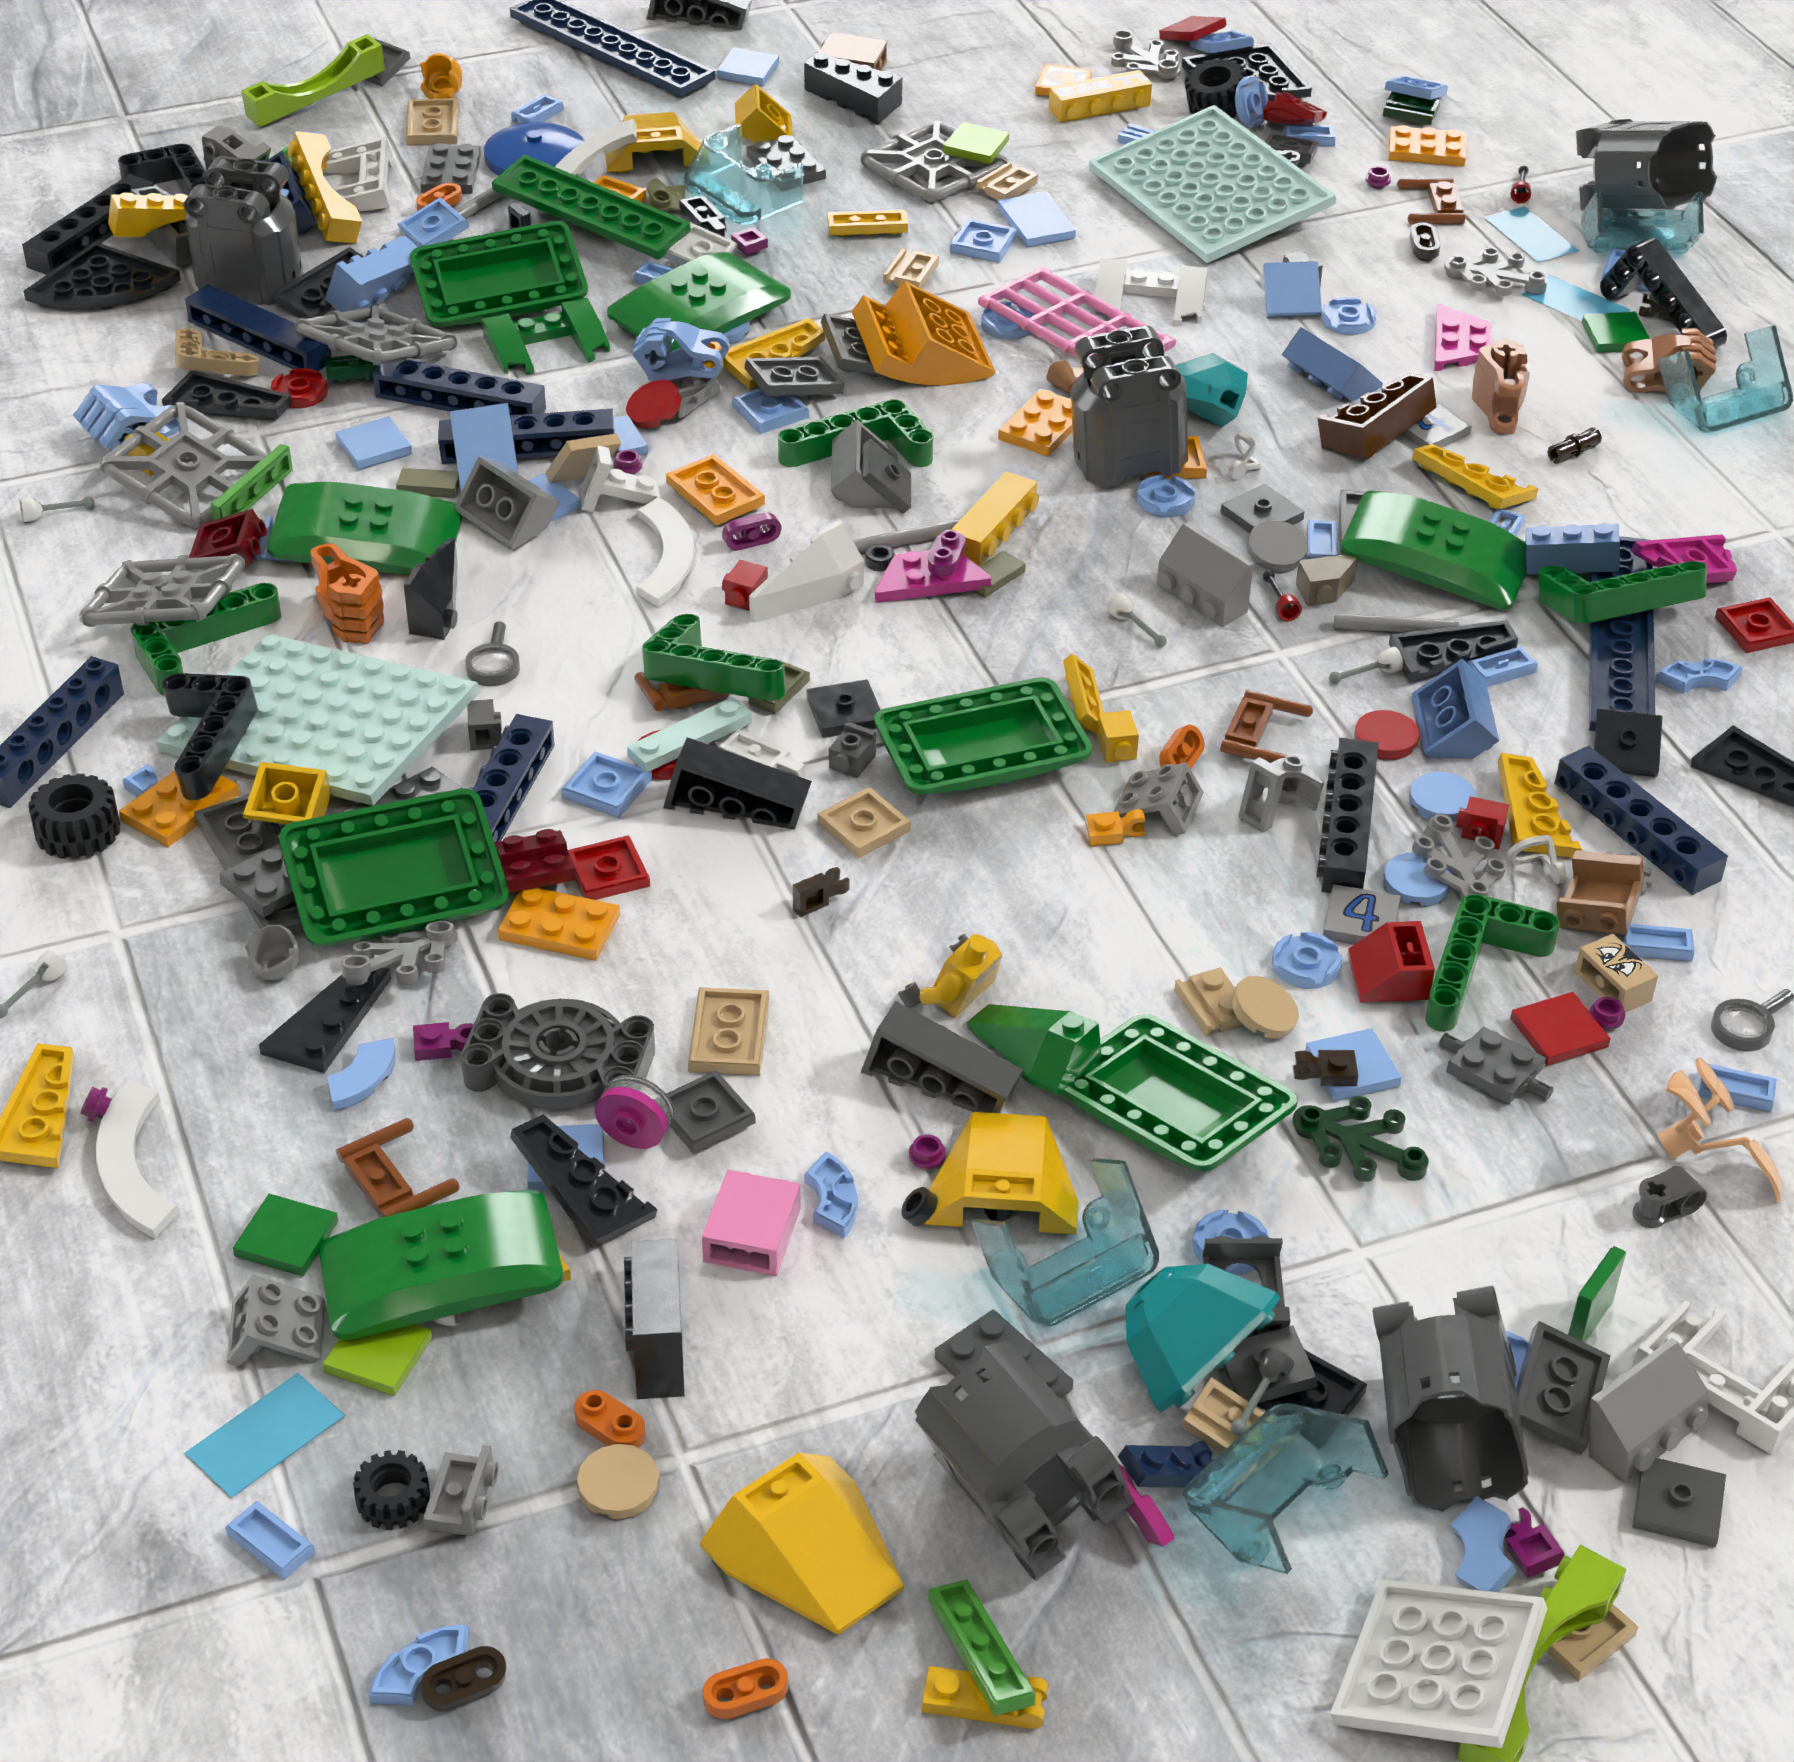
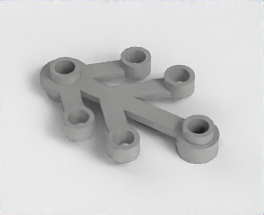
(1165, 68)
(1495, 274)
(1439, 831)
(438, 936)

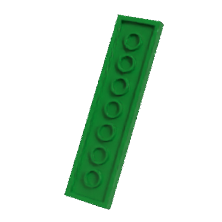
(591, 206)

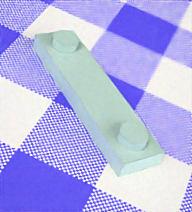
(704, 727)

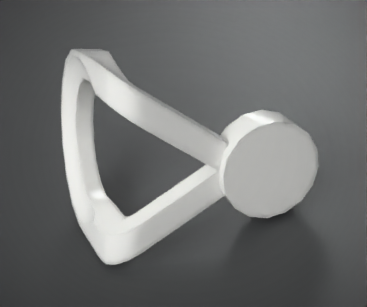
(1238, 468)
(1556, 868)

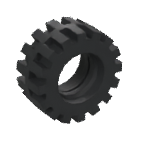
(396, 1508)

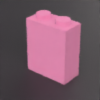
(751, 1222)

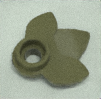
(665, 197)

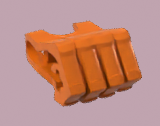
(348, 594)

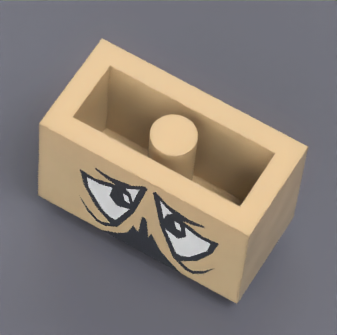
(1616, 972)

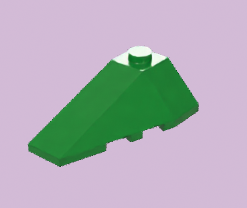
(1045, 1043)

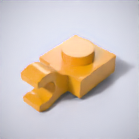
(1109, 828)

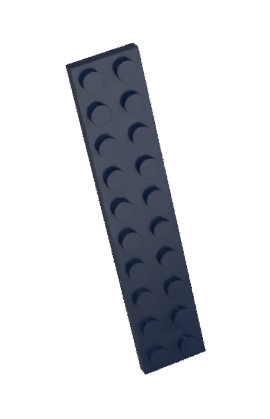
(614, 45)
(1622, 651)

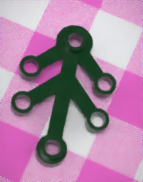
(1316, 1124)

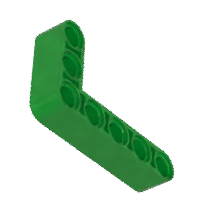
(887, 420)
(1620, 595)
(238, 612)
(678, 658)
(1488, 922)

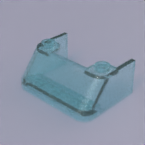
(733, 188)
(1623, 228)
(1760, 391)
(1110, 1258)
(1270, 1469)

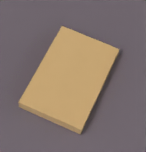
(432, 121)
(729, 1031)

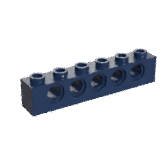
(454, 388)
(540, 433)
(57, 726)
(513, 770)
(1641, 820)

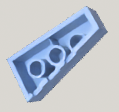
(371, 277)

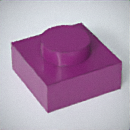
(750, 241)

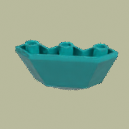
(1214, 387)
(1189, 1324)

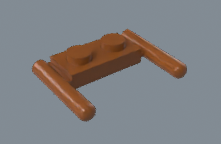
(1444, 200)
(674, 695)
(1251, 721)
(380, 1178)

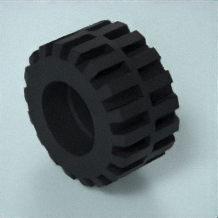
(1215, 85)
(74, 816)

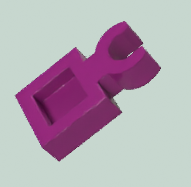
(438, 1040)
(1531, 1547)

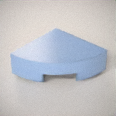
(140, 780)

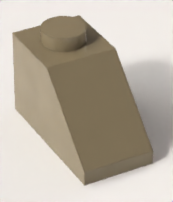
(1325, 578)

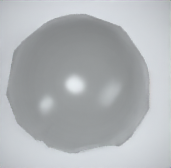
(272, 952)

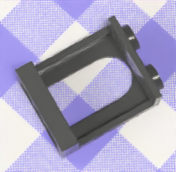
(1261, 1254)

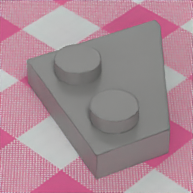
(694, 392)

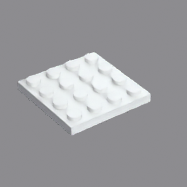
(1440, 1662)

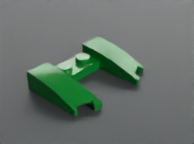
(509, 338)

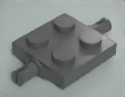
(1496, 1065)

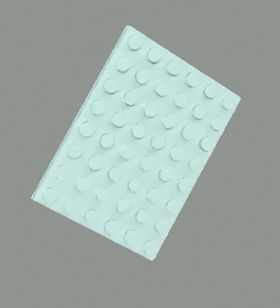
(1211, 183)
(337, 715)

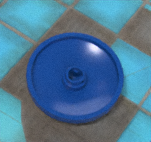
(537, 139)

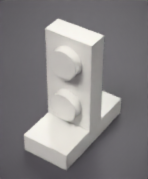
(613, 482)

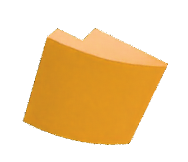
(921, 339)

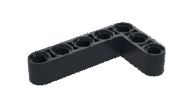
(164, 165)
(1669, 286)
(226, 711)

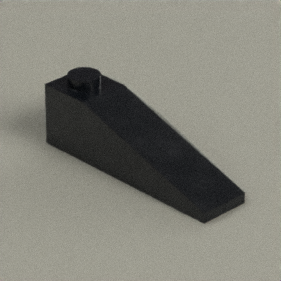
(432, 593)

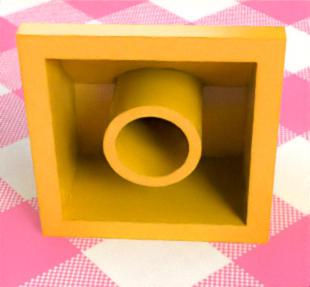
(761, 116)
(287, 794)

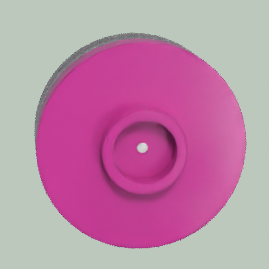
(634, 1111)

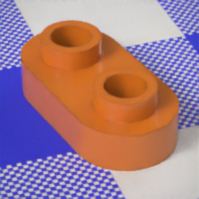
(447, 191)
(1183, 746)
(605, 1419)
(743, 1687)

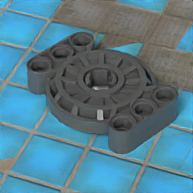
(553, 1050)

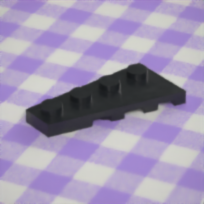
(307, 293)
(226, 396)
(1438, 649)
(1749, 764)
(325, 1023)
(580, 1184)

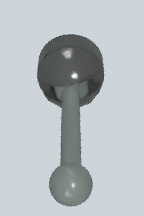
(1274, 1368)

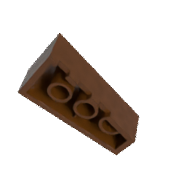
(1378, 416)

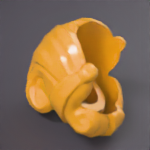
(441, 76)

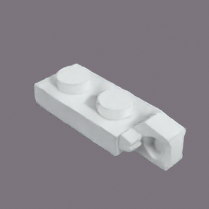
(764, 752)

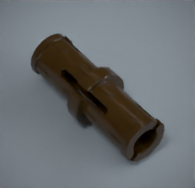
(1574, 445)

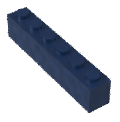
(254, 329)

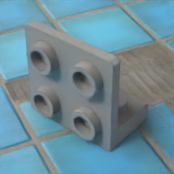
(1168, 790)
(275, 1318)

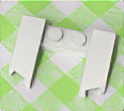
(372, 162)
(1187, 287)
(1763, 1414)

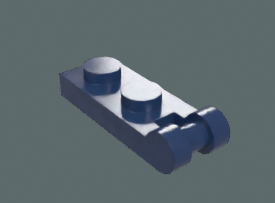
(1165, 1464)

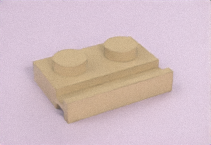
(1007, 182)
(911, 267)
(1209, 1000)
(1213, 1414)

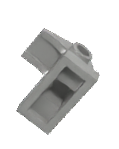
(226, 142)
(1276, 782)

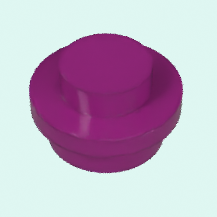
(1378, 177)
(628, 461)
(1608, 1012)
(95, 1103)
(927, 1152)

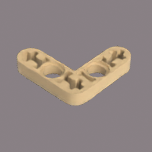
(191, 356)

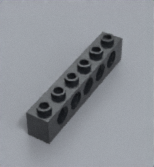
(77, 229)
(1349, 814)

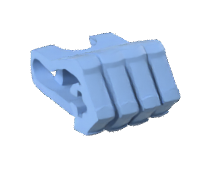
(660, 363)
(116, 411)

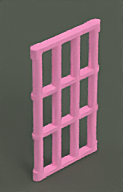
(1060, 306)

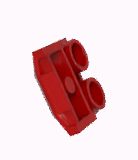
(1290, 110)

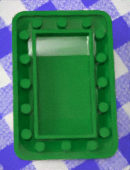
(498, 274)
(707, 292)
(368, 523)
(1437, 547)
(982, 736)
(393, 867)
(1178, 1094)
(439, 1262)

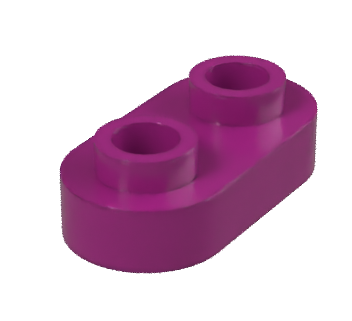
(749, 532)
(946, 553)

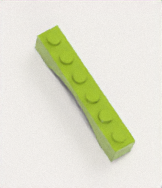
(356, 62)
(1579, 1599)

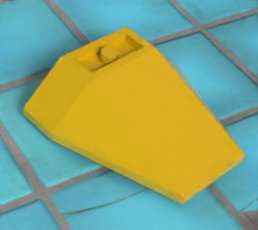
(655, 132)
(1006, 1166)
(806, 1543)

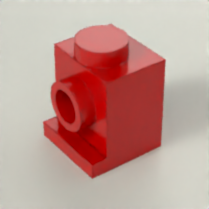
(1483, 819)

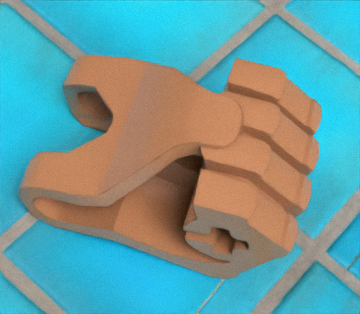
(1700, 350)
(1501, 383)

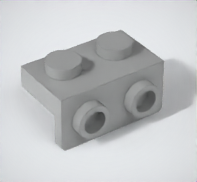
(460, 1492)

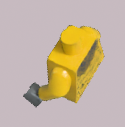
(962, 977)

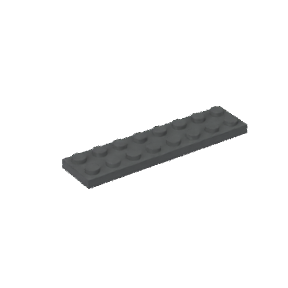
(263, 878)

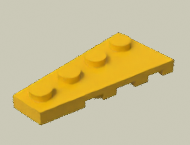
(783, 343)
(1474, 478)
(1531, 808)
(37, 1109)

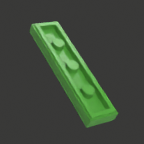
(254, 483)
(981, 1647)

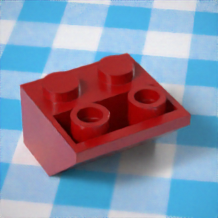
(1392, 964)

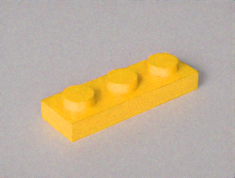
(867, 222)
(1083, 692)

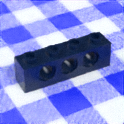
(296, 195)

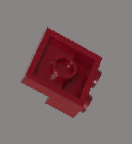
(230, 535)
(535, 860)

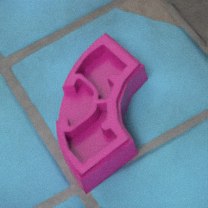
(1147, 1515)

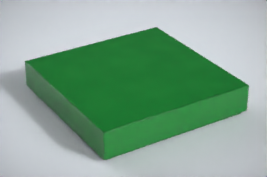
(1613, 330)
(285, 1234)
(1597, 1295)

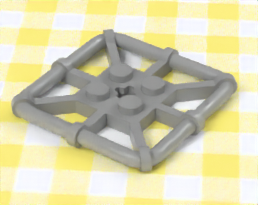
(927, 160)
(375, 339)
(169, 459)
(163, 596)

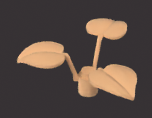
(1687, 1133)

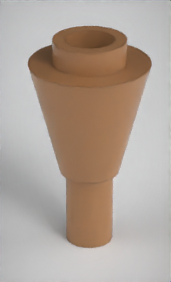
(1061, 375)

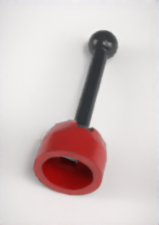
(1523, 189)
(1283, 605)

